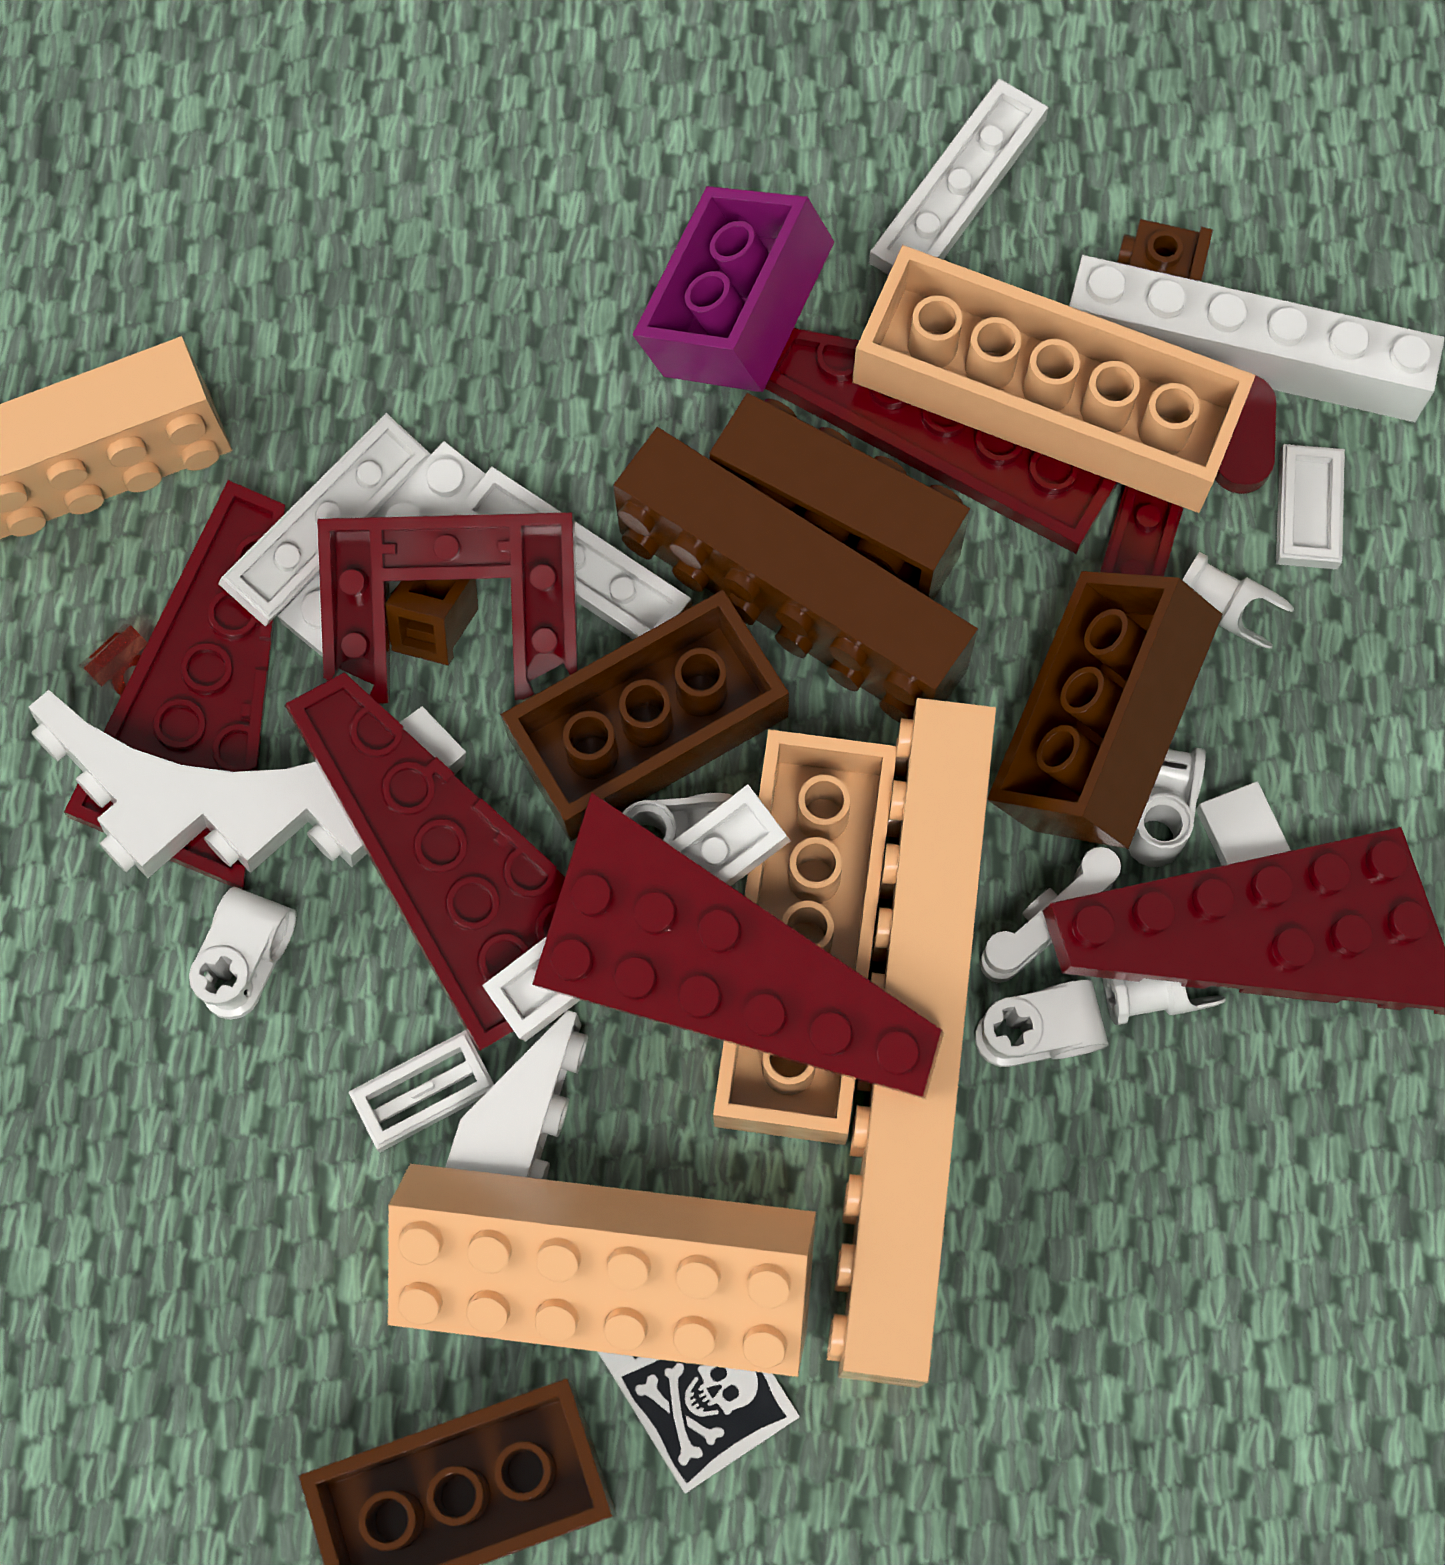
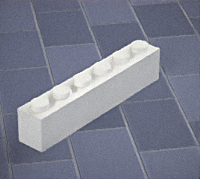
(1281, 341)

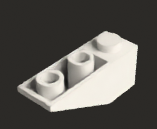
(513, 1119)

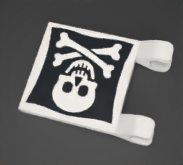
(701, 1412)

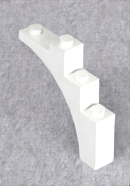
(168, 804)

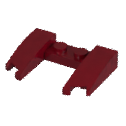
(367, 553)

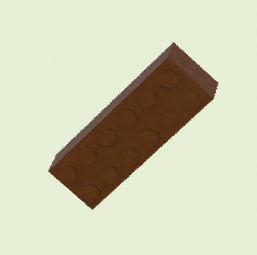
(790, 577)

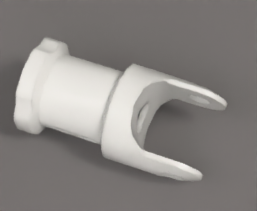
(1231, 597)
(1150, 995)

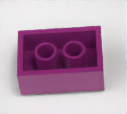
(734, 288)

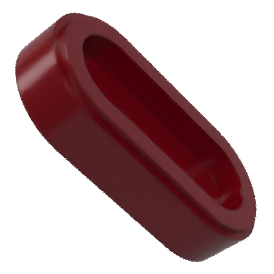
(1252, 444)

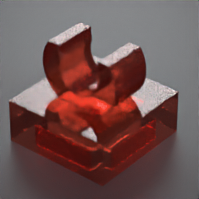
(114, 658)

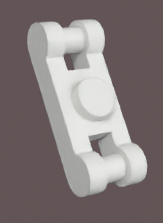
(1010, 952)

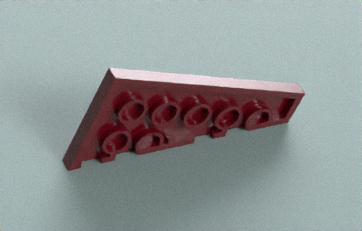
(1008, 478)
(201, 673)
(447, 858)
(1286, 925)
(686, 950)

